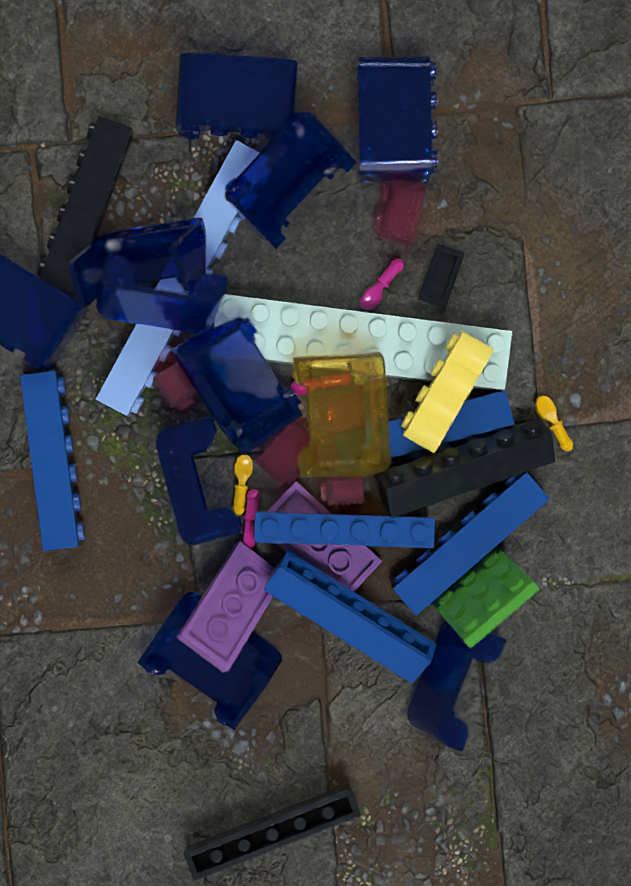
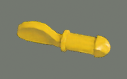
(546, 410)
(242, 470)

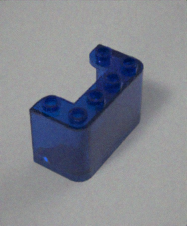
(234, 95)
(396, 118)
(35, 316)
(176, 454)

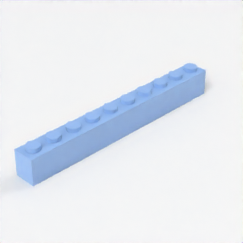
(150, 344)

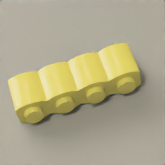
(447, 391)

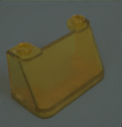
(344, 414)

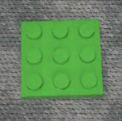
(484, 596)

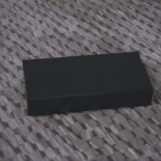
(441, 276)

